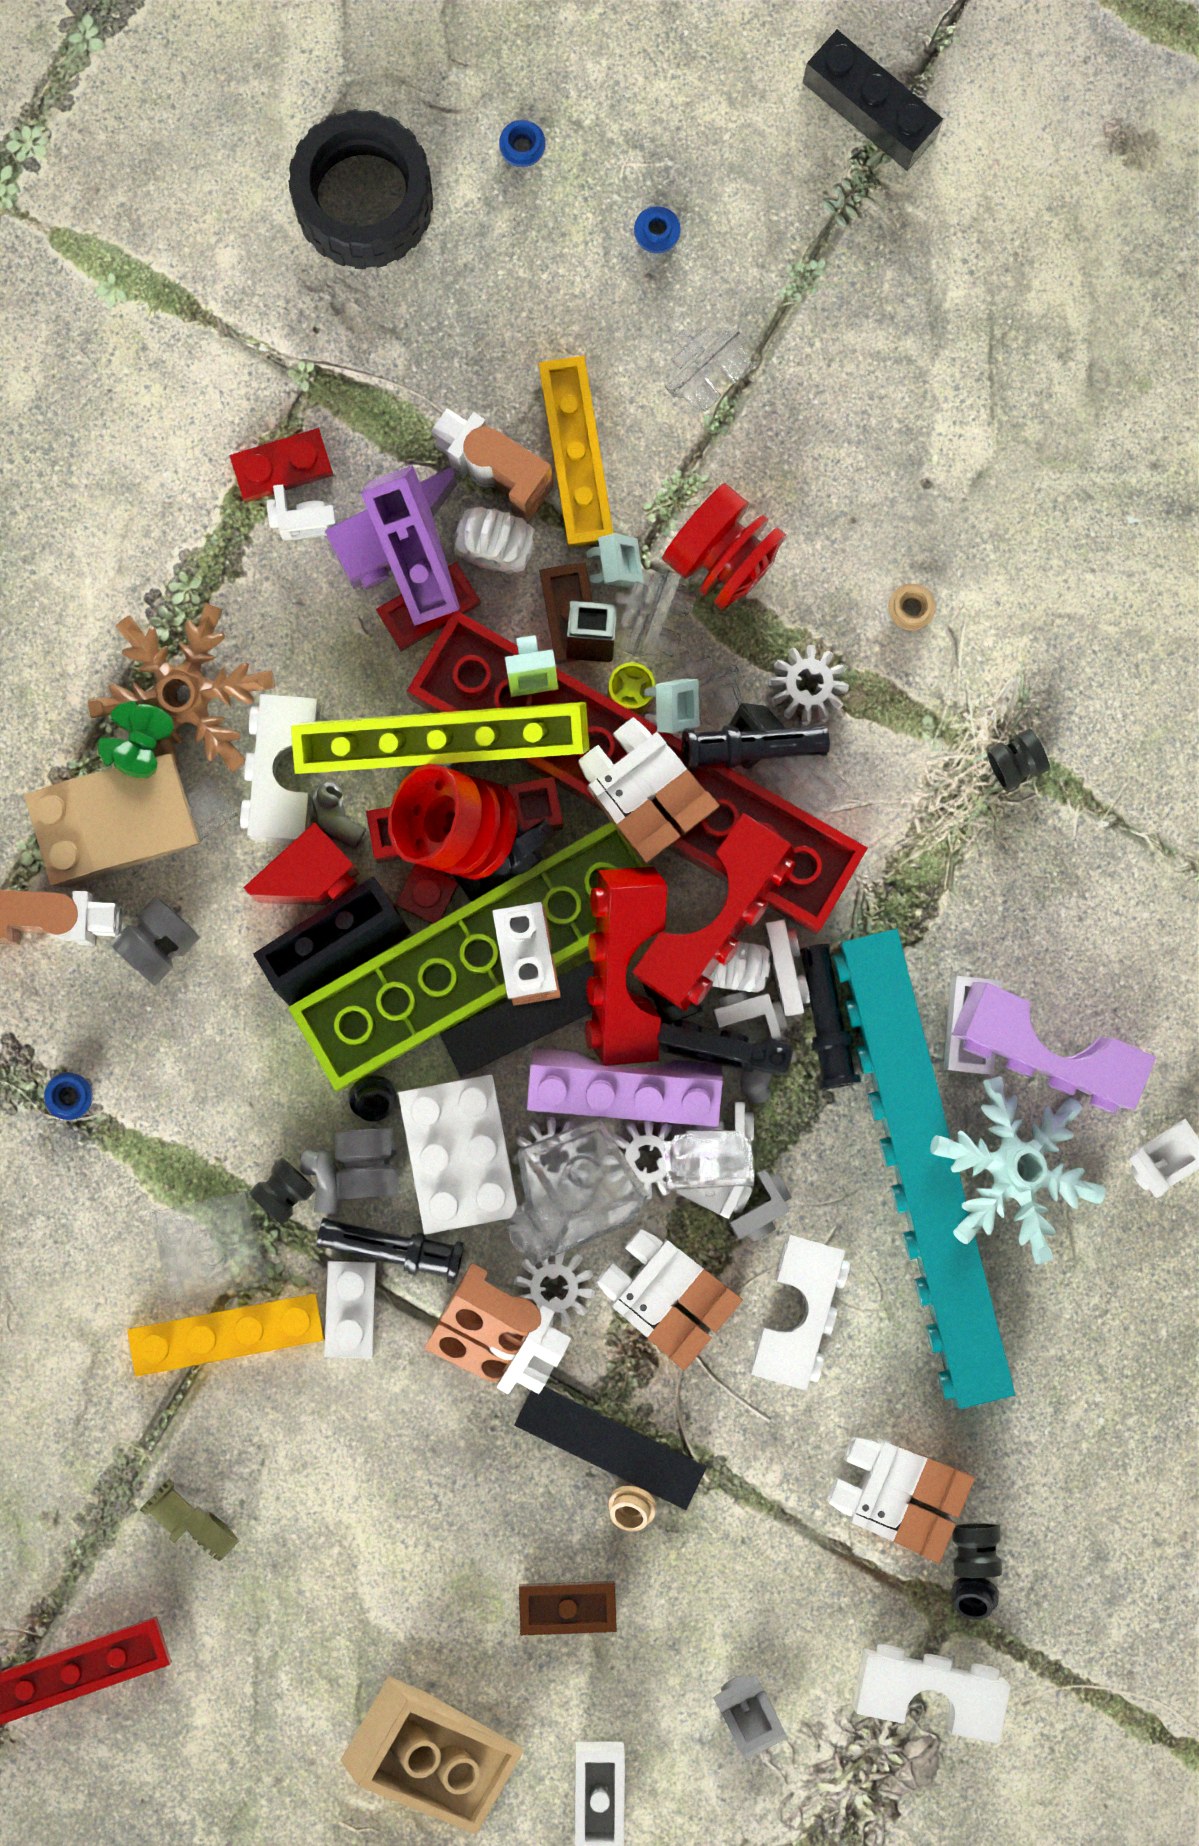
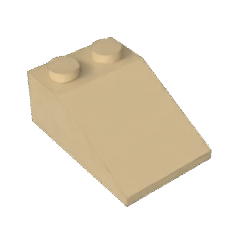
(110, 822)
(430, 1756)

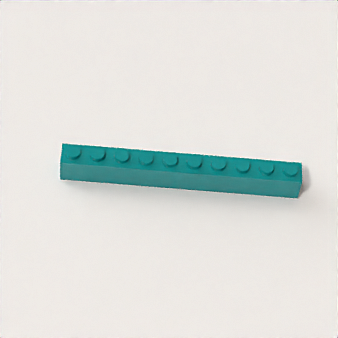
(927, 1188)

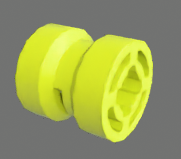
(631, 681)

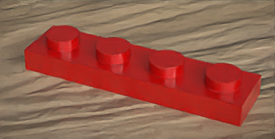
(82, 1669)

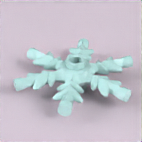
(1017, 1170)

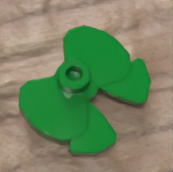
(146, 728)

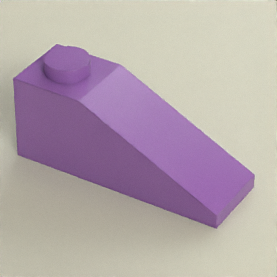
(358, 542)
(411, 544)

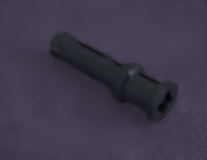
(733, 746)
(831, 1039)
(421, 1253)

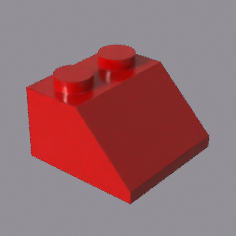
(305, 873)

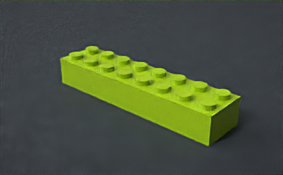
(451, 965)

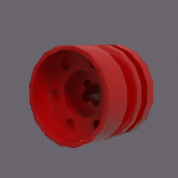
(724, 547)
(452, 822)

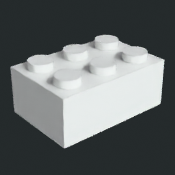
(458, 1154)

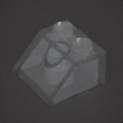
(580, 1185)
(210, 1247)

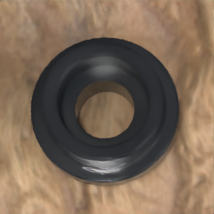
(376, 1107)
(974, 1597)

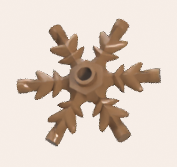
(188, 674)

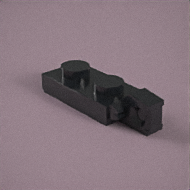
(520, 860)
(727, 1050)

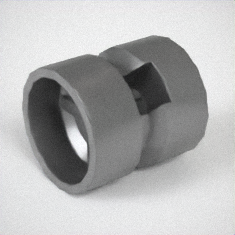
(153, 958)
(366, 1163)

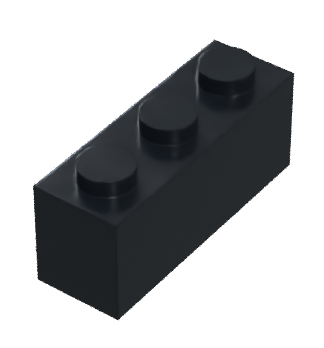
(872, 100)
(332, 942)

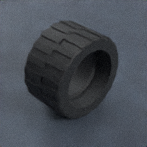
(349, 136)

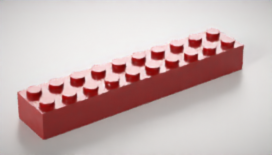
(470, 673)

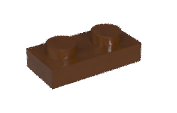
(560, 587)
(567, 1608)

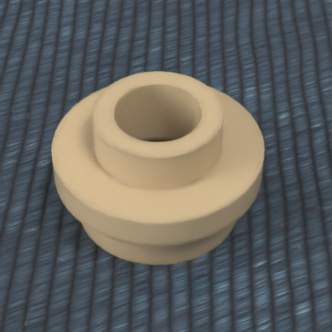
(922, 597)
(631, 1508)

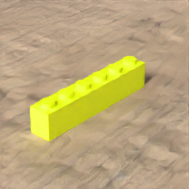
(440, 738)

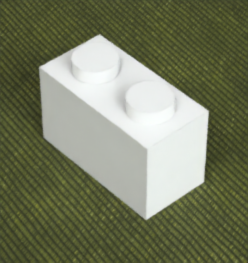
(599, 1793)

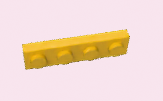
(575, 450)
(226, 1334)

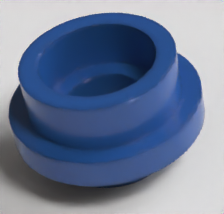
(522, 130)
(657, 243)
(53, 1096)

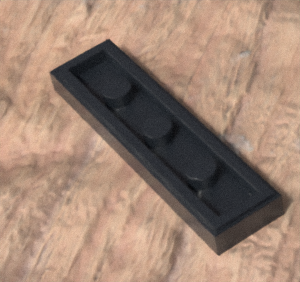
(513, 1027)
(611, 1446)

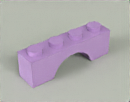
(1002, 1025)
(666, 1093)

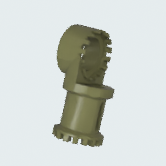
(180, 1516)

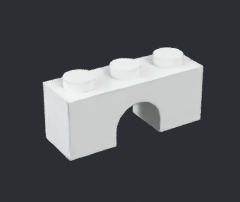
(273, 811)
(793, 1353)
(890, 1682)

